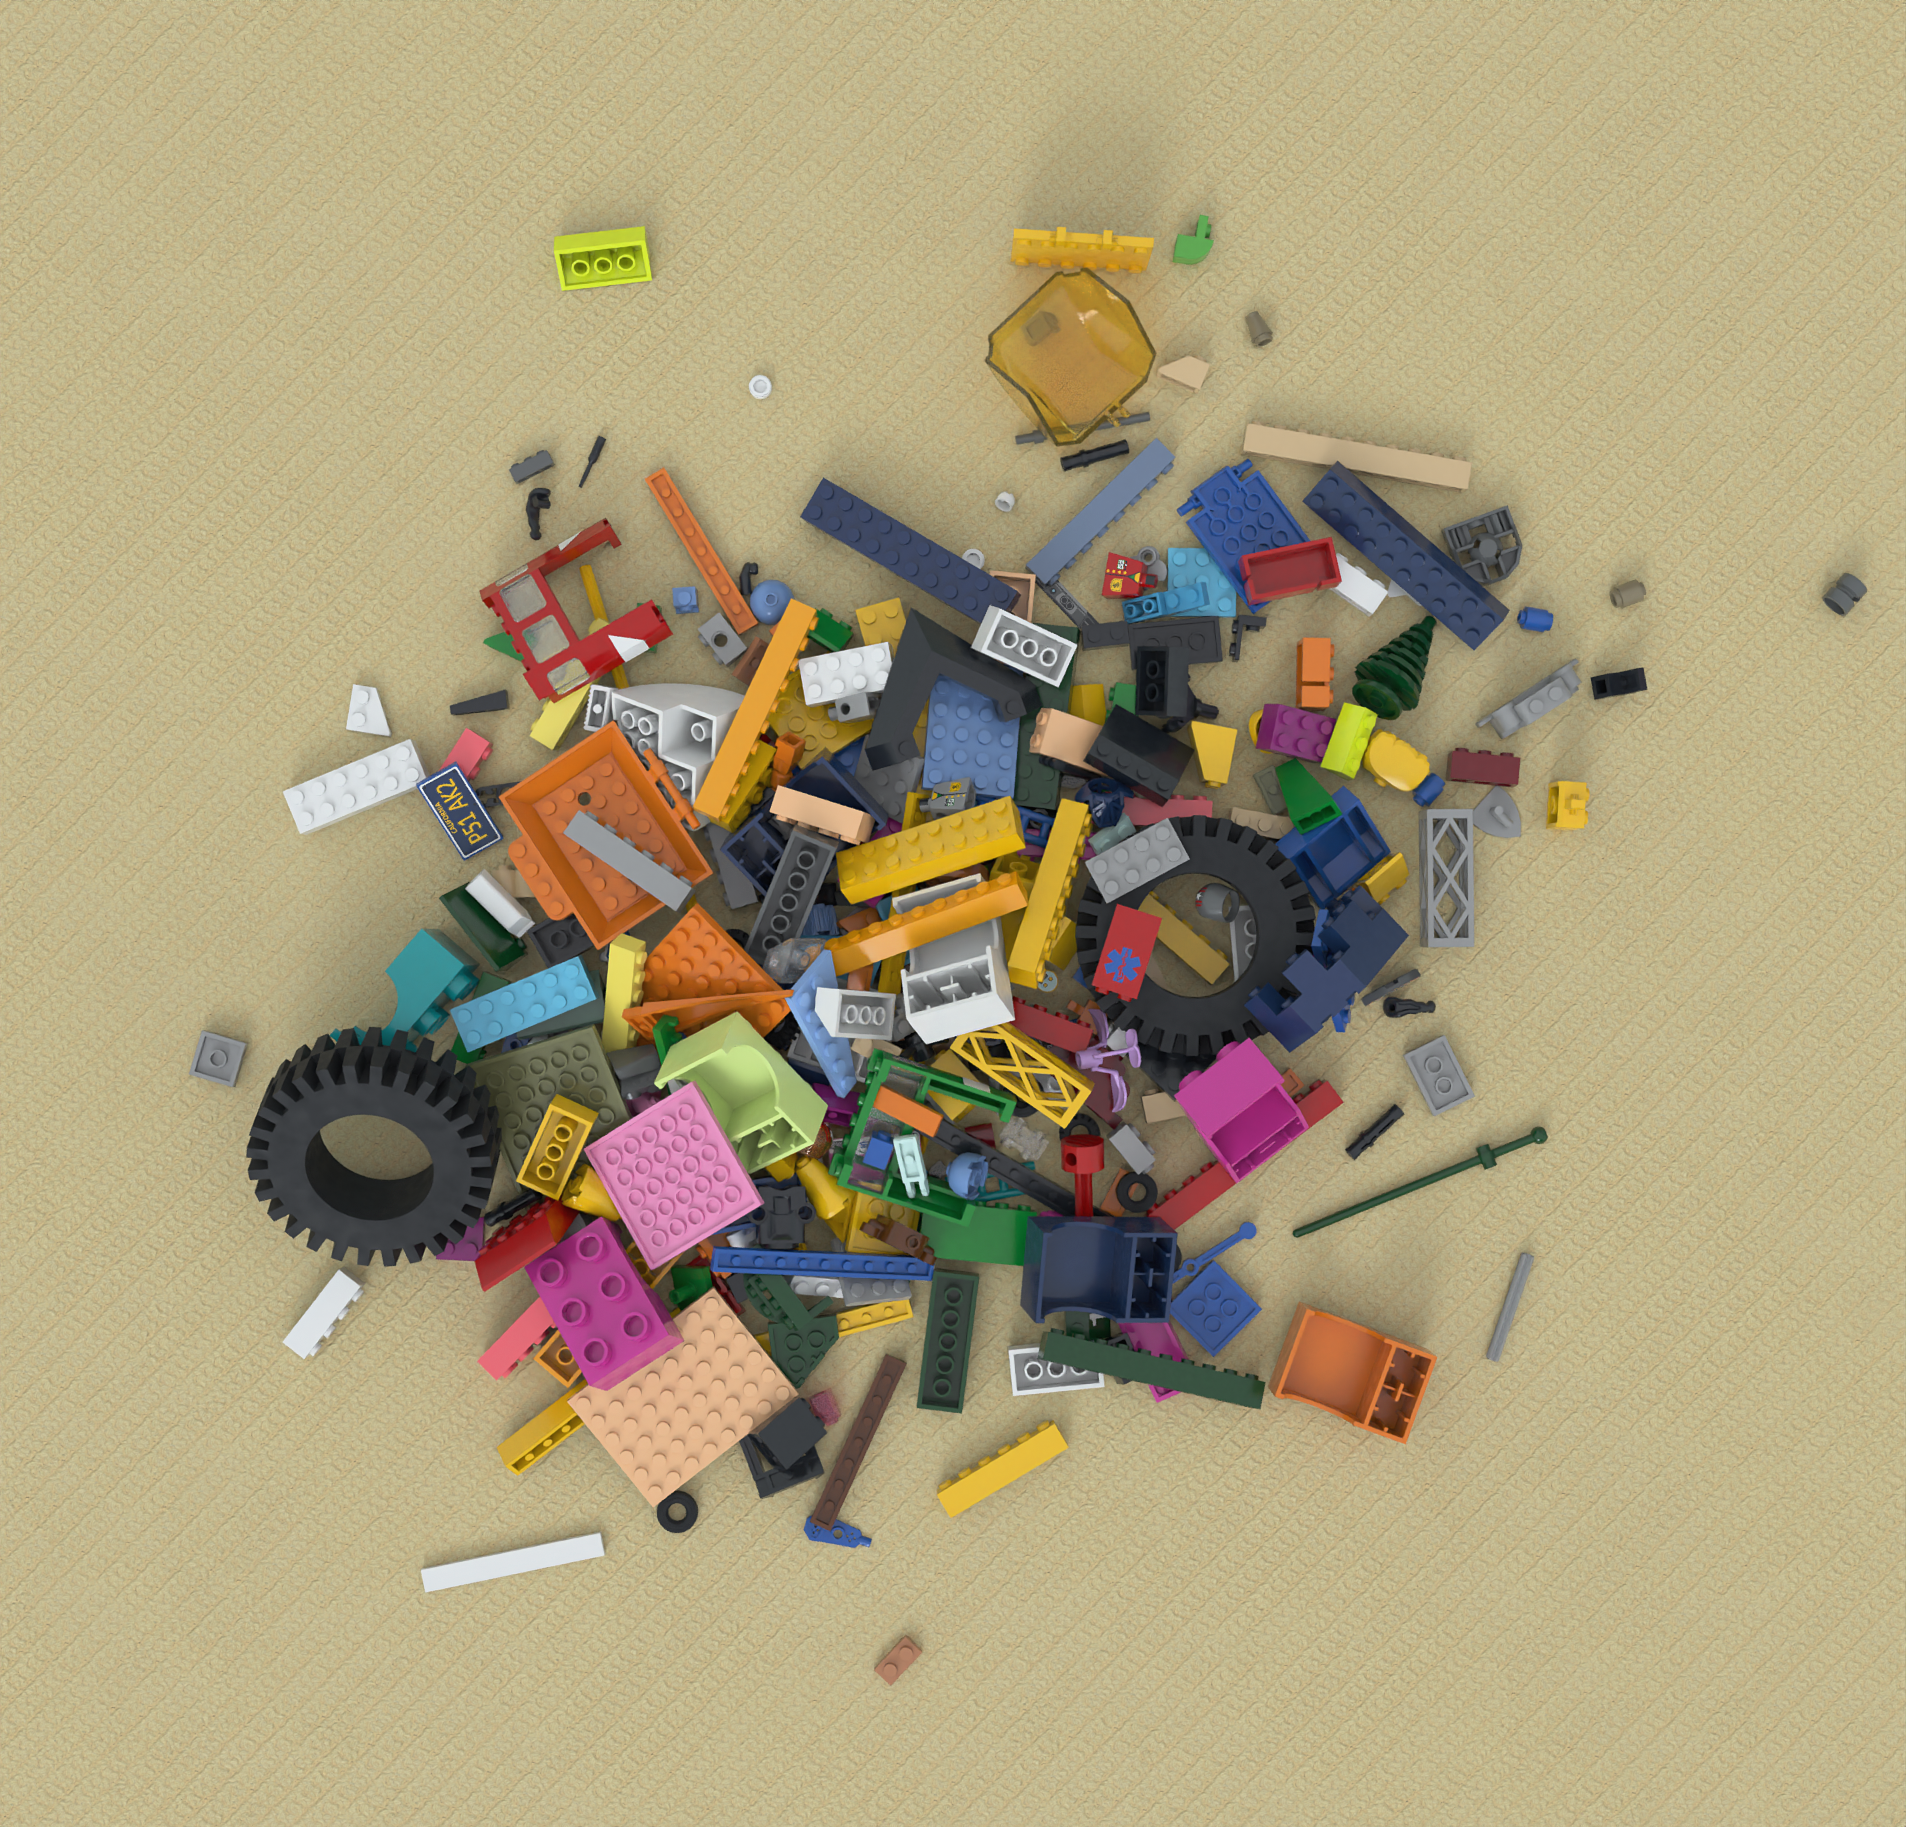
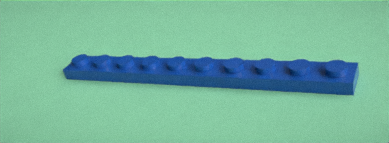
(819, 1263)

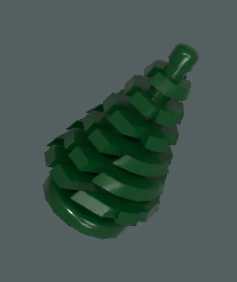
(1394, 674)

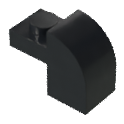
(1619, 683)

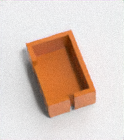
(1314, 674)

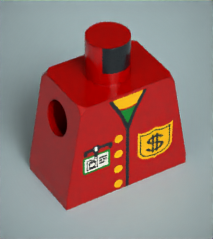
(1126, 578)

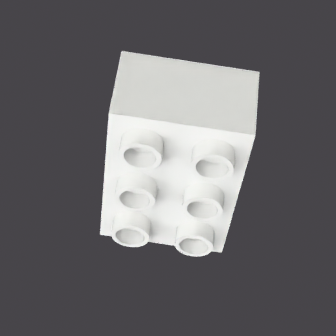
(957, 979)

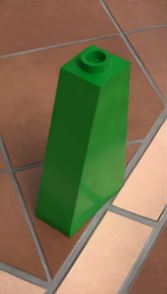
(1305, 798)

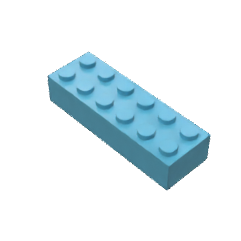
(524, 1003)

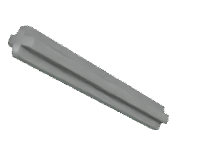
(1510, 1307)

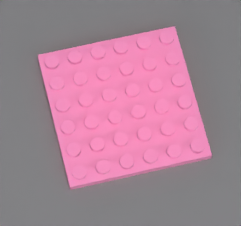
(673, 1175)

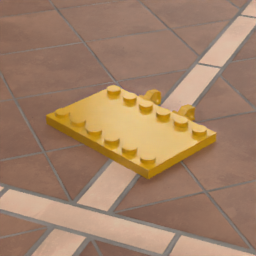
(1081, 249)

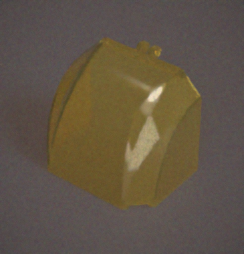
(1071, 356)

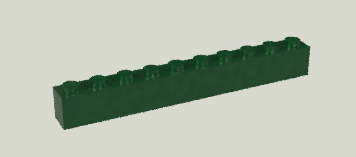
(1151, 1370)

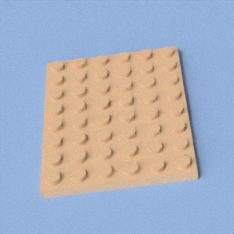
(688, 1402)

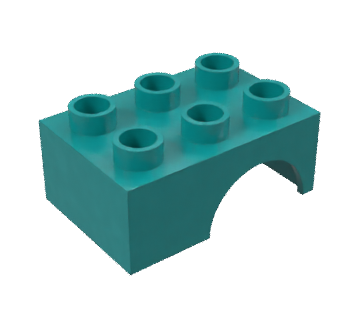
(426, 978)

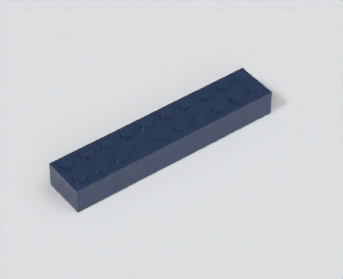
(906, 553)
(1406, 556)

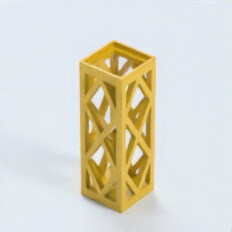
(1023, 1089)

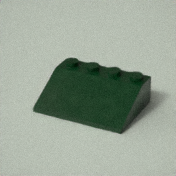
(488, 935)

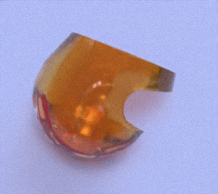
(822, 1143)

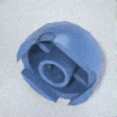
(770, 601)
(967, 1174)

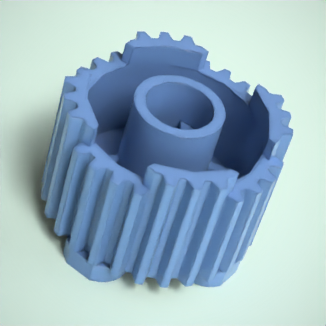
(821, 921)

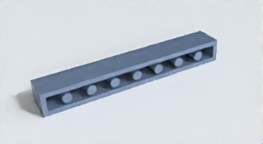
(1100, 512)

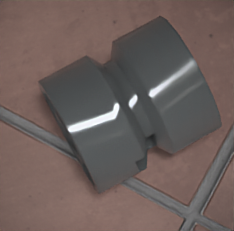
(1841, 597)

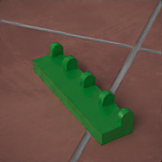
(666, 1036)

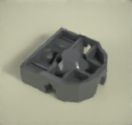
(1498, 525)

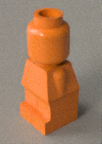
(787, 757)

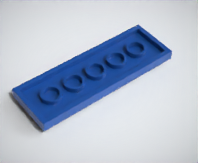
(1323, 955)

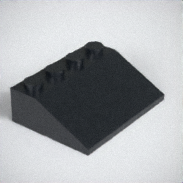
(1139, 755)

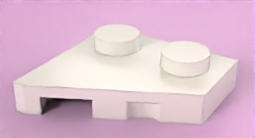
(367, 712)

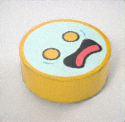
(1050, 982)

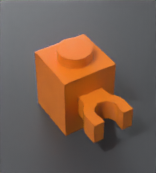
(1084, 1014)

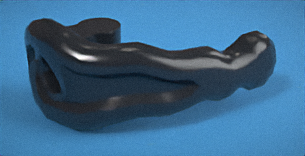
(537, 499)
(1396, 1008)

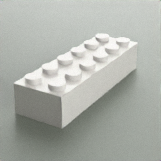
(356, 787)

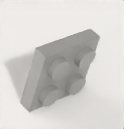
(218, 1058)

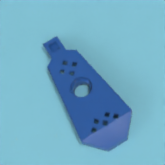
(828, 1537)

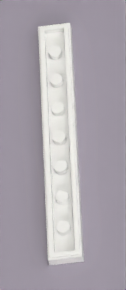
(513, 1561)

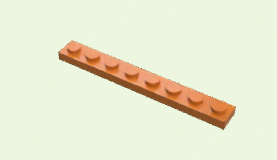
(701, 551)

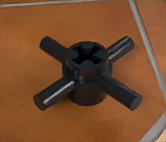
(916, 1047)

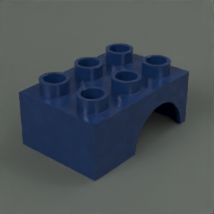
(759, 846)
(1099, 1267)

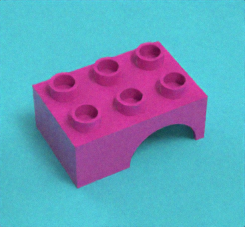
(1241, 1109)
(603, 1305)

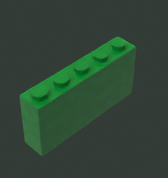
(993, 1234)

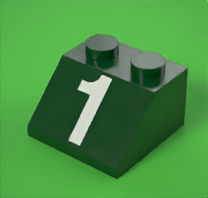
(1087, 1324)

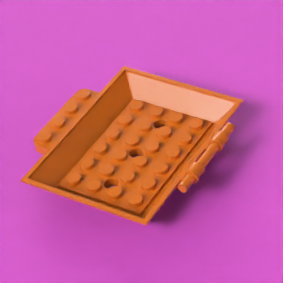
(623, 796)

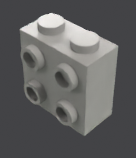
(1135, 1152)

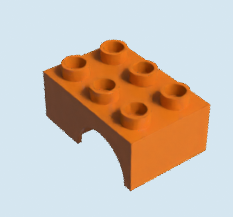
(1352, 1372)

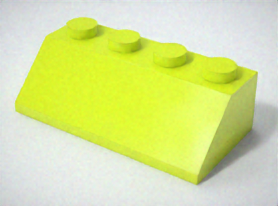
(602, 258)

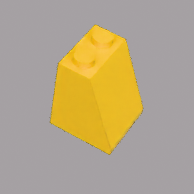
(1212, 752)
(1065, 945)
(950, 1063)

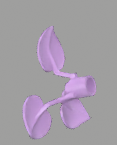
(1092, 1058)

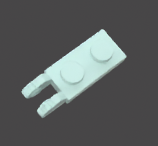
(911, 1164)

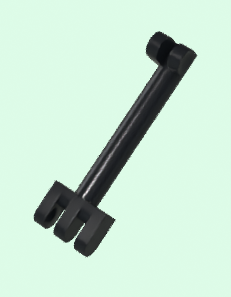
(1068, 768)

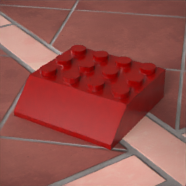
(523, 1240)

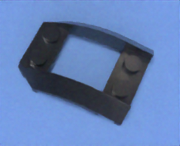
(778, 1480)

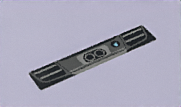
(1068, 604)

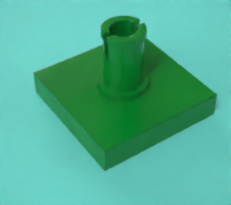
(689, 1284)

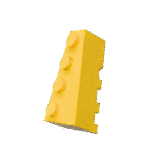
(751, 788)

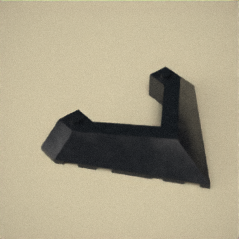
(920, 657)

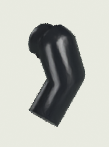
(745, 577)

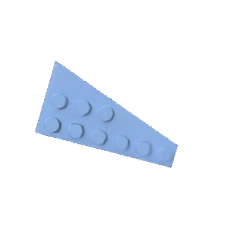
(831, 1052)

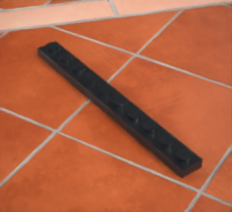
(1009, 1170)

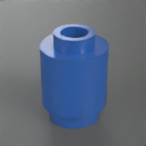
(1535, 619)
(1428, 790)

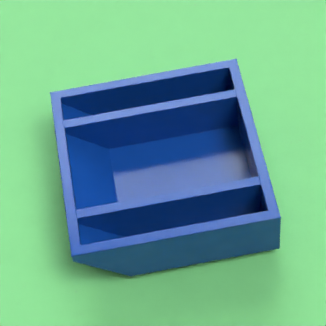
(1336, 851)

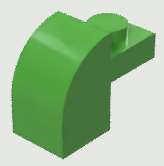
(1191, 249)

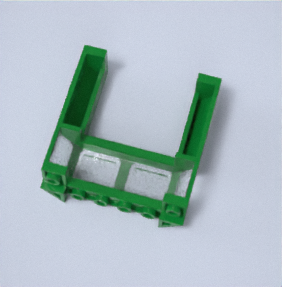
(913, 1081)

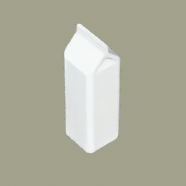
(500, 904)

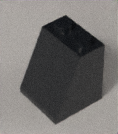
(788, 1433)

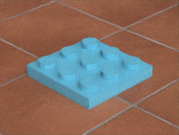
(1193, 566)

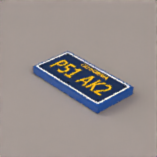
(459, 810)

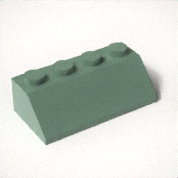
(580, 1016)

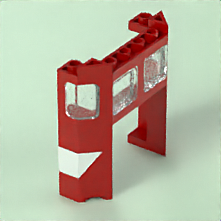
(541, 631)

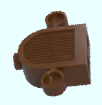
(900, 1237)

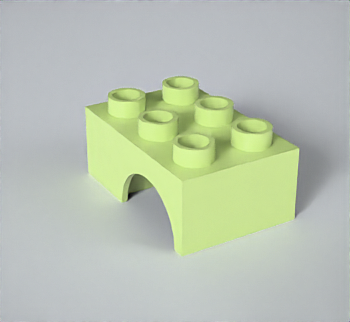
(750, 1090)

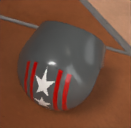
(1210, 902)

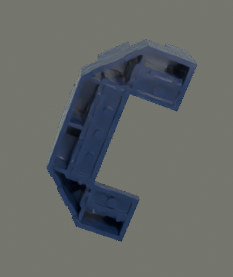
(1362, 943)

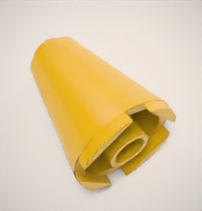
(822, 1187)
(589, 1195)

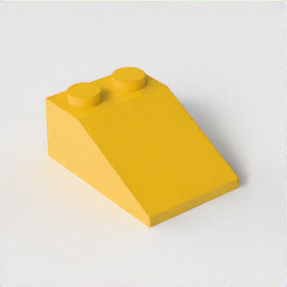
(1384, 877)

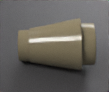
(1258, 329)

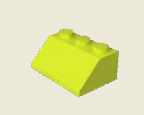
(1349, 741)

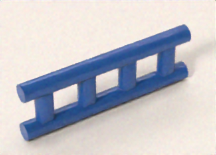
(1047, 822)

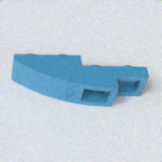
(1166, 603)

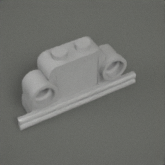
(1534, 701)

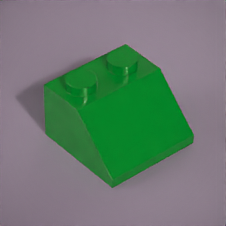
(829, 633)

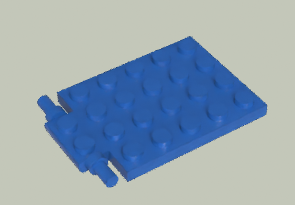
(1239, 521)

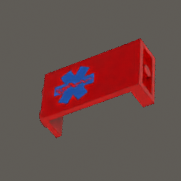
(1126, 952)

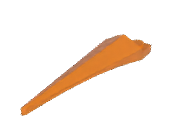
(693, 1010)

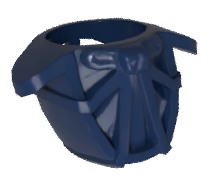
(1104, 807)

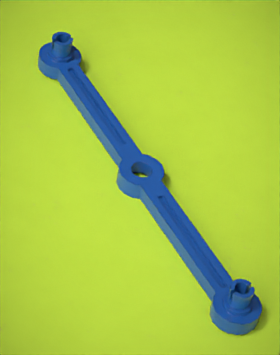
(1247, 1230)

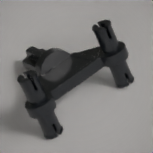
(1194, 709)

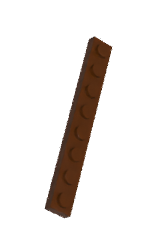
(858, 1442)

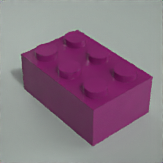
(1294, 733)

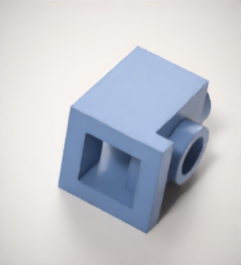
(685, 600)

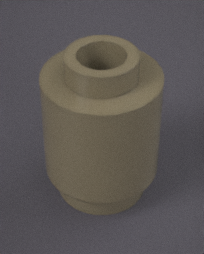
(1627, 594)

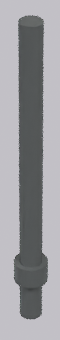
(1037, 437)

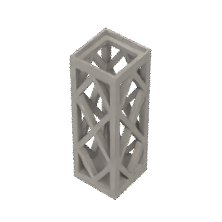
(1465, 891)

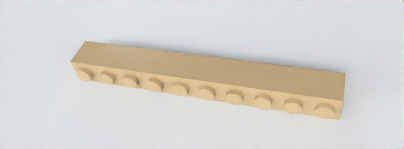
(1359, 458)

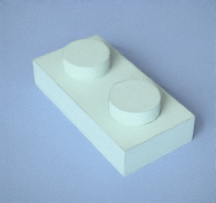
(1111, 836)

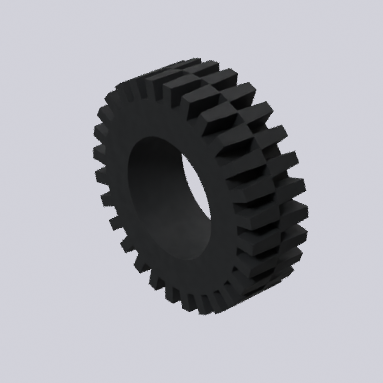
(1282, 925)
(386, 1083)

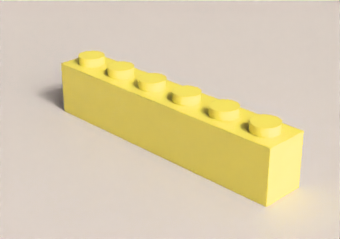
(560, 716)
(623, 991)

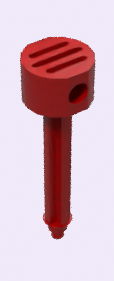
(1082, 1156)

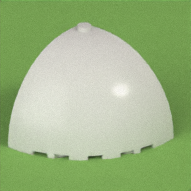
(681, 727)

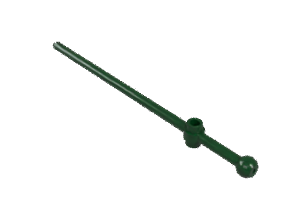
(1485, 1157)

